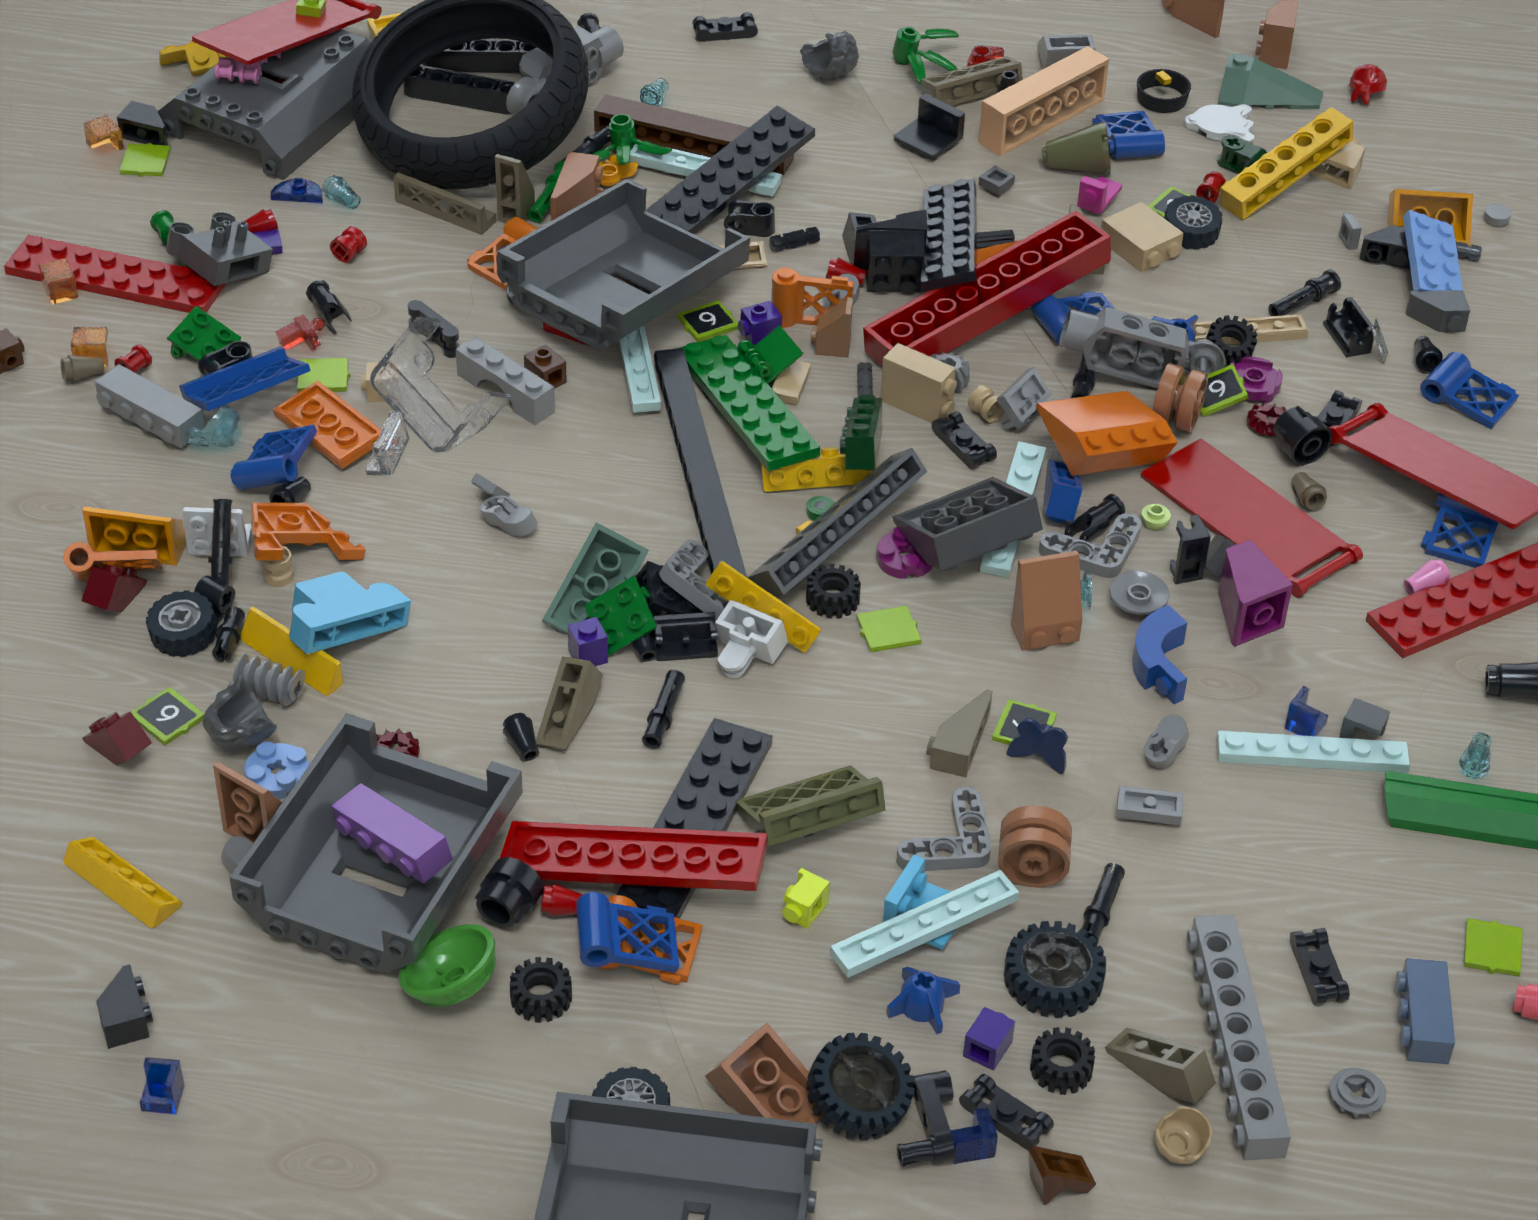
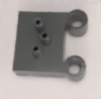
(223, 252)

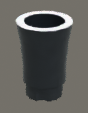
(1512, 680)

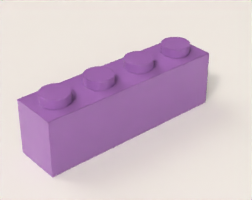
(391, 833)

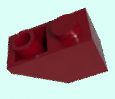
(112, 587)
(117, 737)

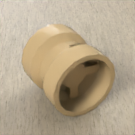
(985, 402)
(279, 572)

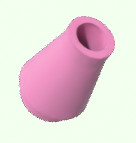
(1429, 575)

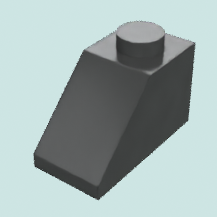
(1439, 309)

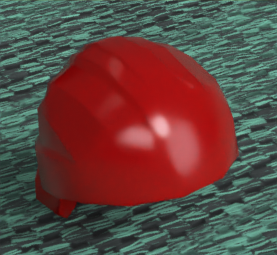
(1366, 81)

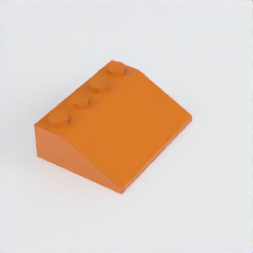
(1106, 432)

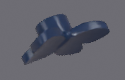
(1040, 740)

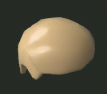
(1183, 1135)

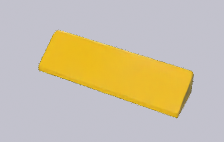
(273, 642)
(121, 881)

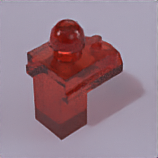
(300, 331)

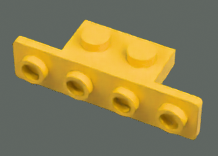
(198, 57)
(814, 473)
(737, 587)

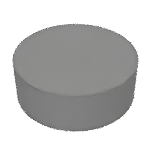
(1497, 215)

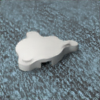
(1222, 121)

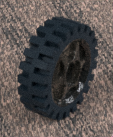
(1055, 969)
(847, 1105)

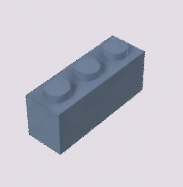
(1425, 1011)

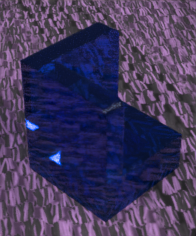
(1303, 718)
(162, 1086)
(976, 1141)

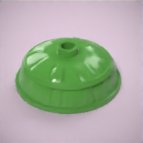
(451, 966)

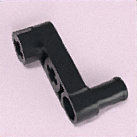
(929, 1094)

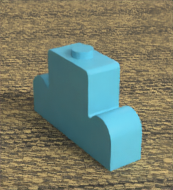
(340, 610)

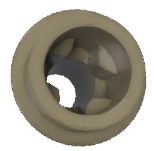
(80, 367)
(1310, 493)

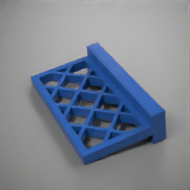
(242, 379)

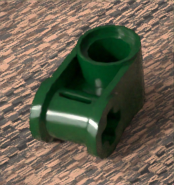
(1238, 155)

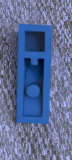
(1061, 492)

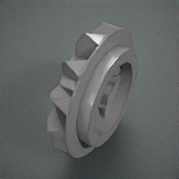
(1352, 1080)

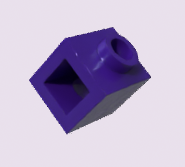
(759, 321)

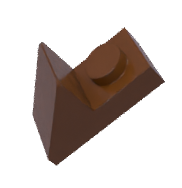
(1056, 1171)

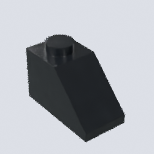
(142, 124)

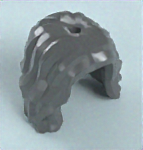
(831, 56)
(237, 718)

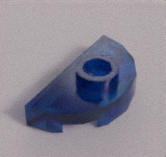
(297, 190)

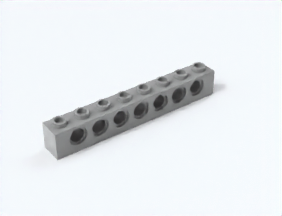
(1238, 1038)

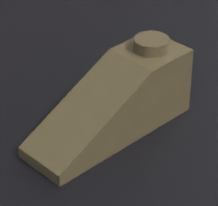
(513, 189)
(569, 702)
(959, 737)
(1168, 1065)

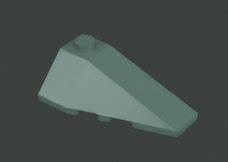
(1257, 83)
(600, 566)

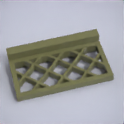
(813, 804)

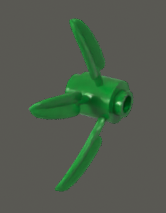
(907, 52)
(624, 138)

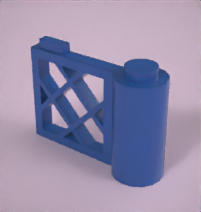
(1130, 142)
(1053, 311)
(1453, 378)
(273, 458)
(1467, 520)
(602, 934)

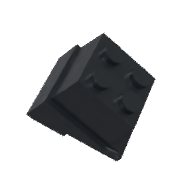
(892, 252)

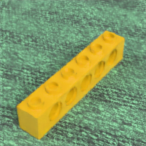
(1286, 163)

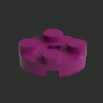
(1267, 382)
(893, 563)

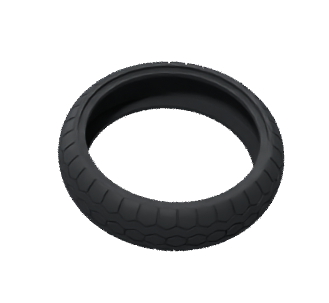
(469, 159)

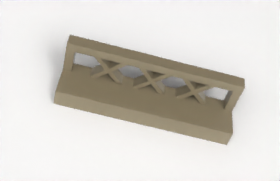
(971, 81)
(442, 204)

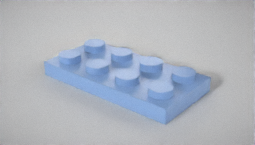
(1431, 253)

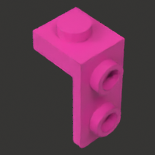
(1097, 194)

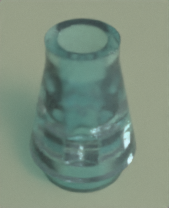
(654, 92)
(339, 191)
(1477, 757)

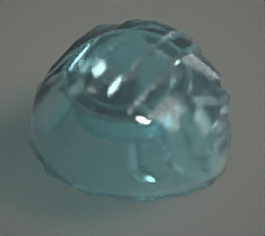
(220, 431)

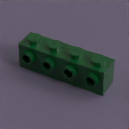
(862, 433)

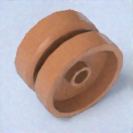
(1179, 397)
(1035, 846)

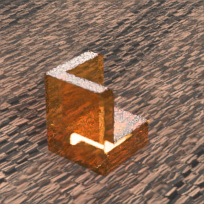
(101, 131)
(58, 281)
(90, 342)

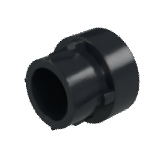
(1302, 436)
(508, 892)

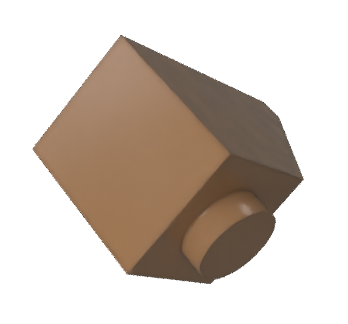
(834, 330)

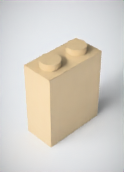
(1142, 236)
(917, 383)

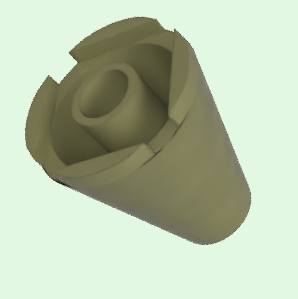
(1080, 150)

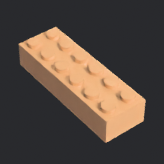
(1043, 100)

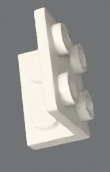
(198, 532)

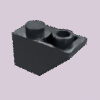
(1386, 247)
(121, 1010)

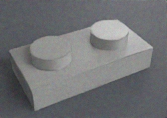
(1149, 805)

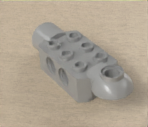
(535, 66)
(1136, 346)

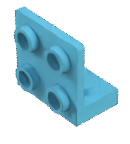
(913, 891)

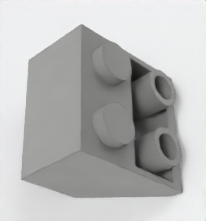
(1056, 48)

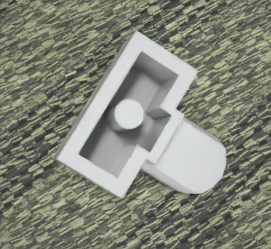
(747, 636)

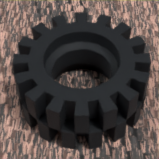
(1236, 330)
(833, 579)
(540, 974)
(1061, 1076)

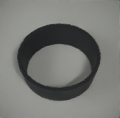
(1161, 105)

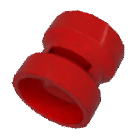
(348, 244)

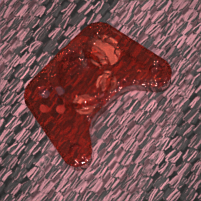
(984, 53)

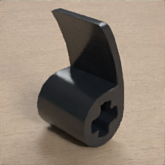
(218, 594)

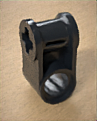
(753, 218)
(225, 357)

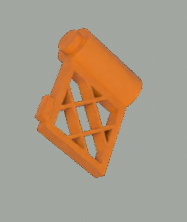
(513, 230)
(790, 292)
(80, 559)
(680, 925)

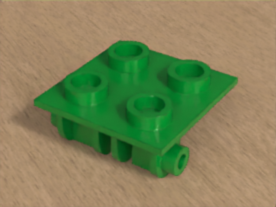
(200, 335)
(771, 354)
(623, 614)

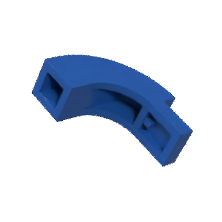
(1156, 636)

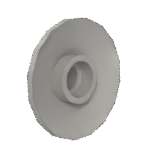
(1139, 592)

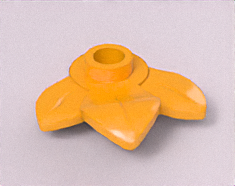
(614, 172)

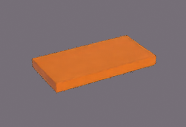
(341, 430)

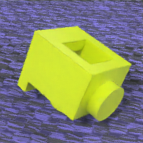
(806, 898)

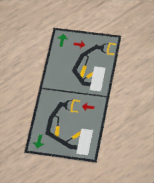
(1379, 340)

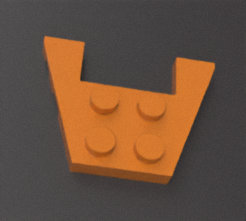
(296, 523)

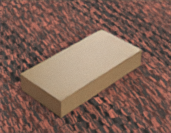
(791, 382)

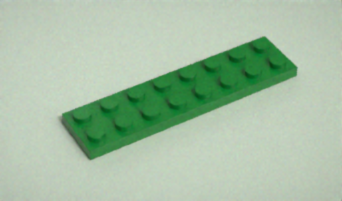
(749, 404)

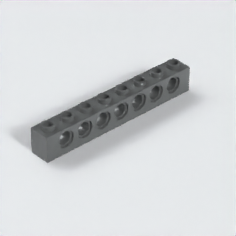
(838, 523)

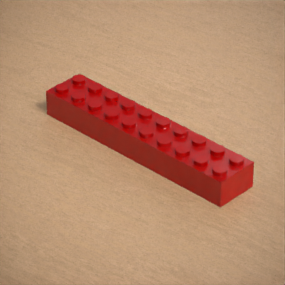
(1003, 288)

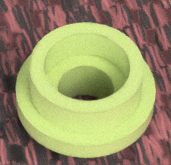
(1155, 516)

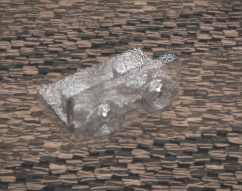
(389, 446)

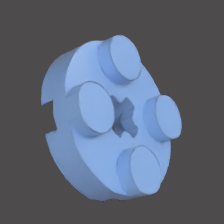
(273, 756)

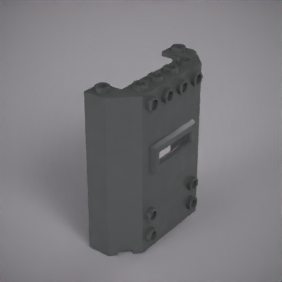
(278, 119)
(569, 266)
(295, 864)
(671, 1160)

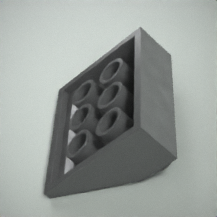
(970, 523)

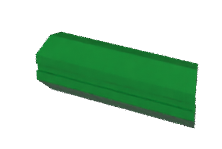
(1462, 809)

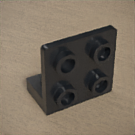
(935, 129)
(661, 594)

